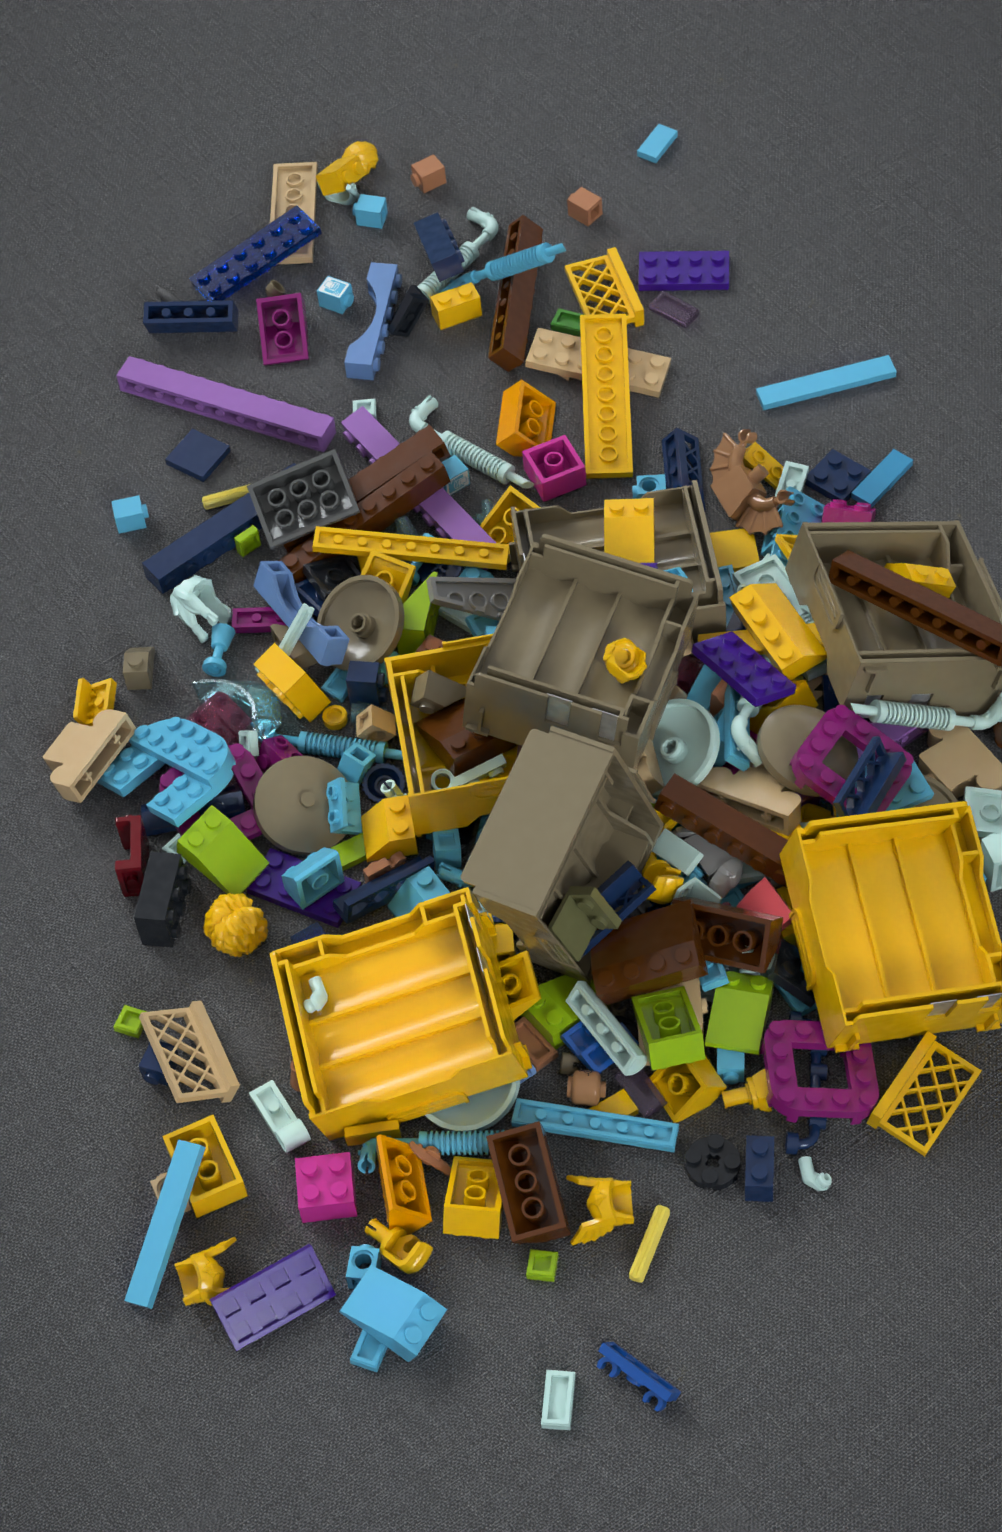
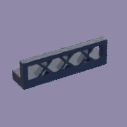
(675, 461)
(876, 784)
(228, 802)
(378, 891)
(620, 891)

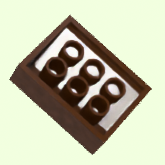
(453, 744)
(648, 954)

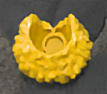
(235, 925)

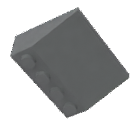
(303, 498)

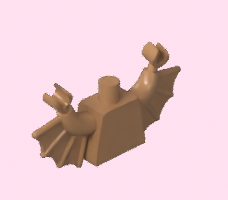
(741, 488)

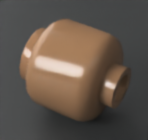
(586, 1088)

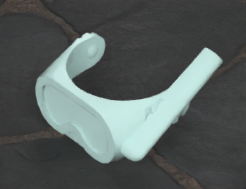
(345, 198)

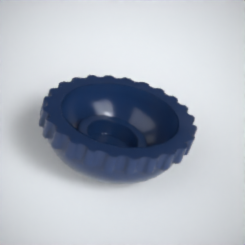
(377, 776)

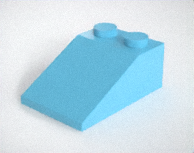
(393, 1312)

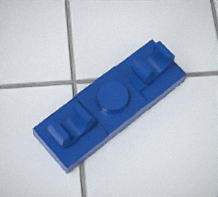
(637, 1374)

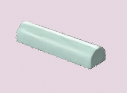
(606, 1029)

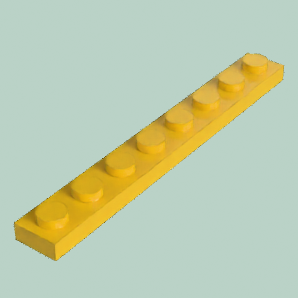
(411, 547)

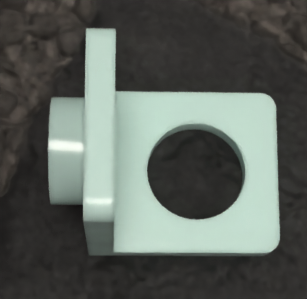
(697, 889)

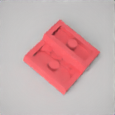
(767, 900)

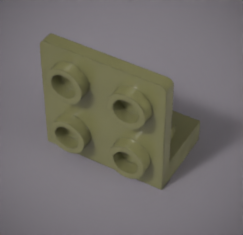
(579, 917)

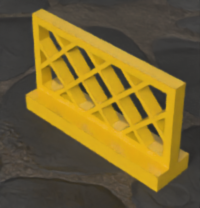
(620, 280)
(901, 1087)

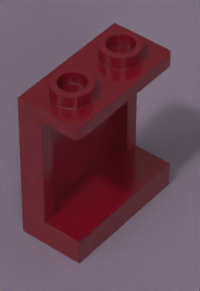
(132, 871)

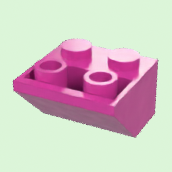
(841, 512)

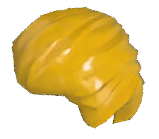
(367, 153)
(624, 660)

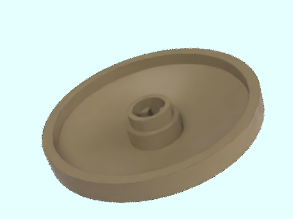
(368, 614)
(785, 733)
(294, 806)

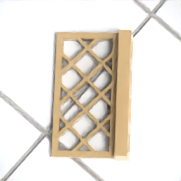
(207, 1050)

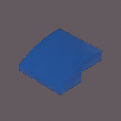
(587, 1048)

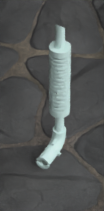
(469, 250)
(466, 451)
(927, 716)
(739, 732)

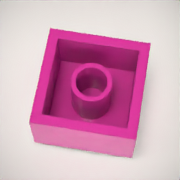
(554, 468)
(326, 1187)

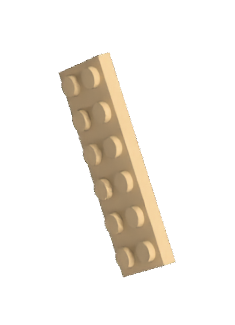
(294, 186)
(561, 355)

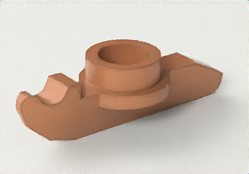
(430, 1156)

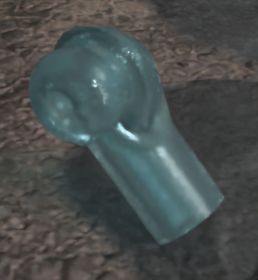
(486, 506)

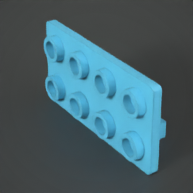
(804, 510)

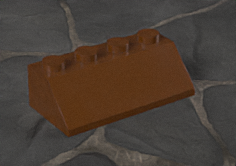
(728, 929)
(528, 1184)

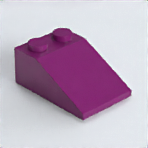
(283, 328)

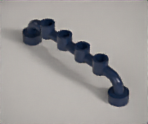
(816, 1073)

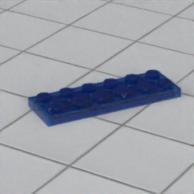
(255, 255)

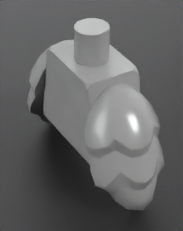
(720, 868)

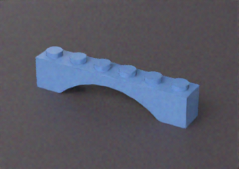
(363, 354)
(278, 588)

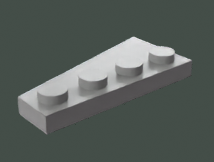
(472, 595)

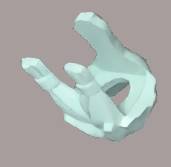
(198, 598)

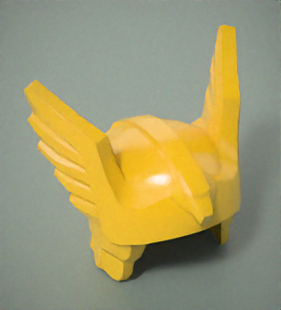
(608, 1204)
(202, 1274)

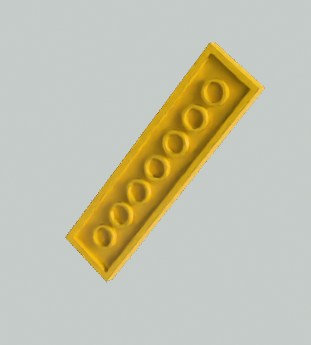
(606, 396)

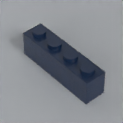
(440, 246)
(191, 316)

